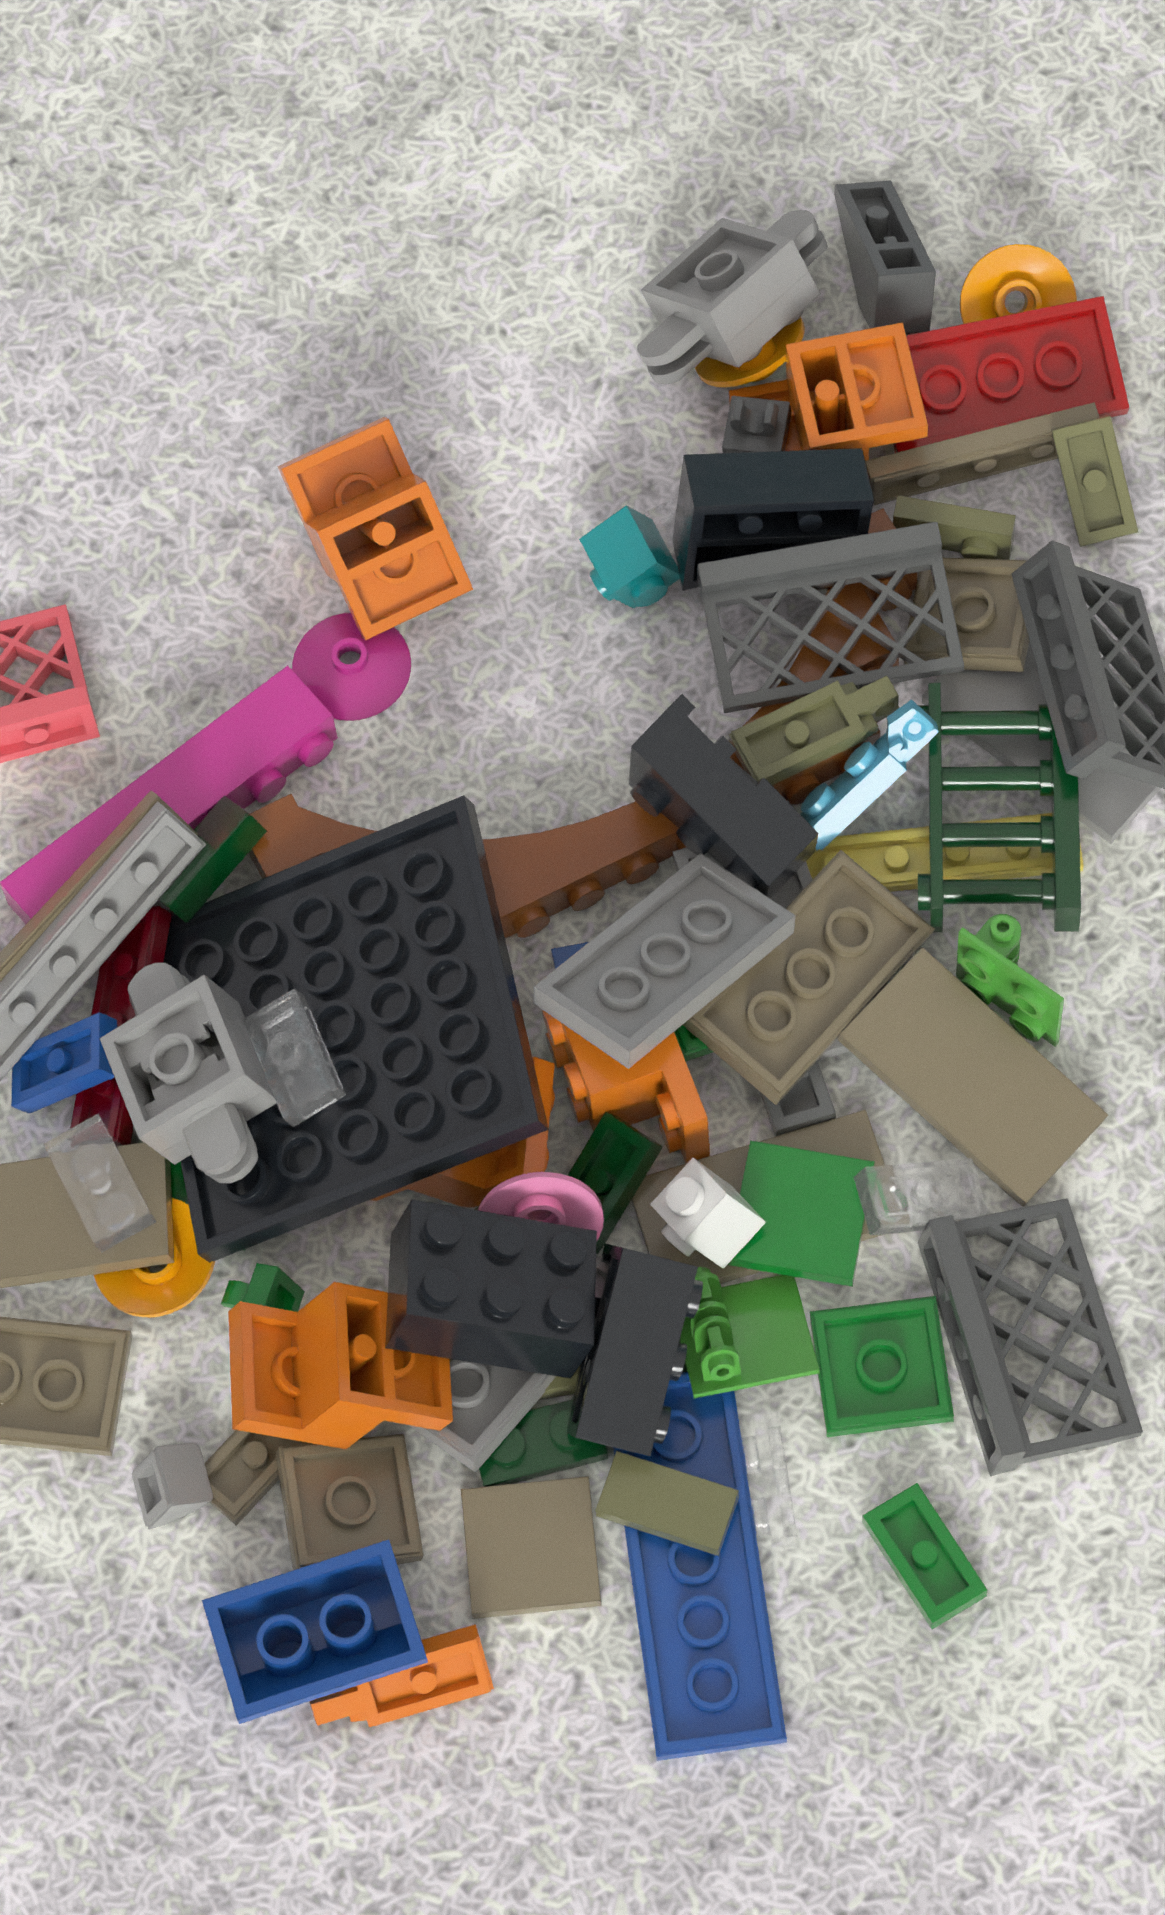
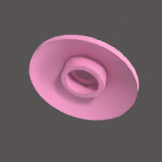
(548, 1199)

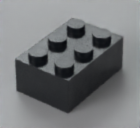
(491, 1289)

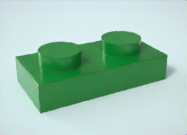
(924, 1556)

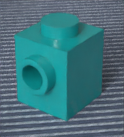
(630, 559)

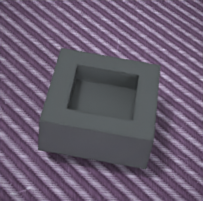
(803, 1105)

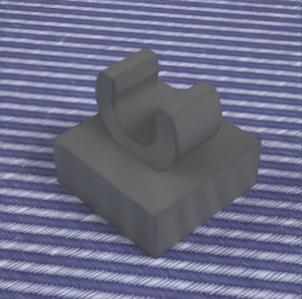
(756, 425)

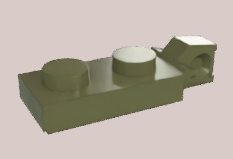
(812, 729)

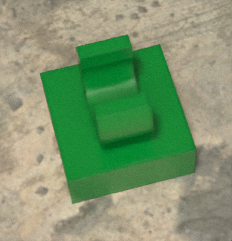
(267, 1287)

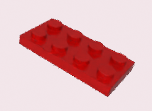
(1016, 369)

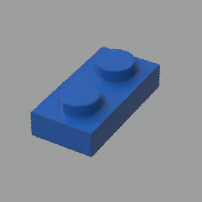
(62, 1064)

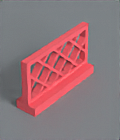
(39, 720)

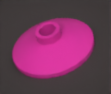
(356, 688)

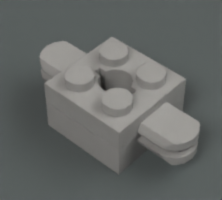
(730, 294)
(189, 1072)

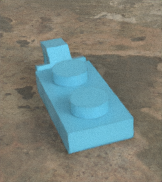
(868, 773)

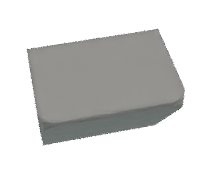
(171, 1483)

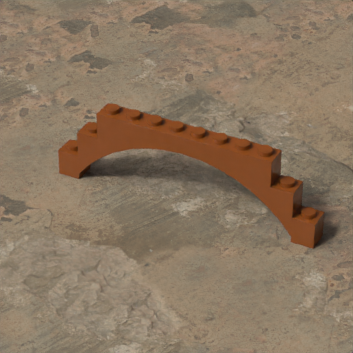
(576, 862)

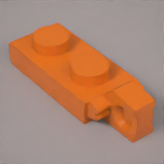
(452, 1674)

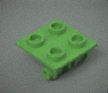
(991, 971)
(747, 1335)

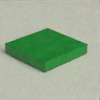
(808, 1213)
(881, 1366)

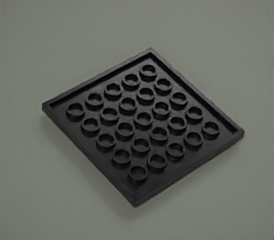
(412, 1001)

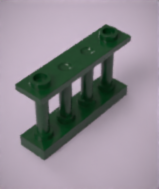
(1053, 833)

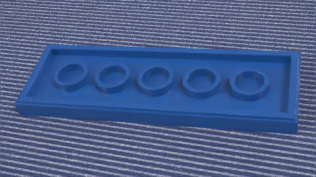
(703, 1612)

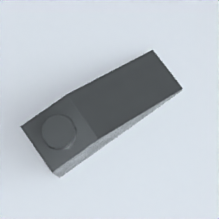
(885, 257)

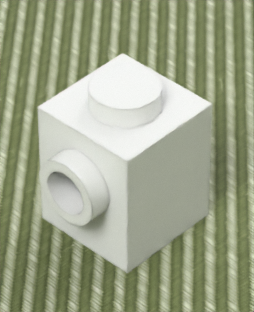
(706, 1214)

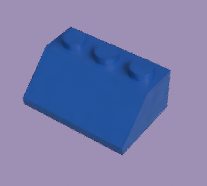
(314, 1631)

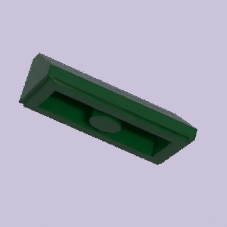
(228, 838)

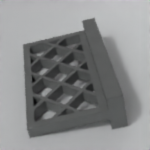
(824, 566)
(1079, 681)
(975, 1343)

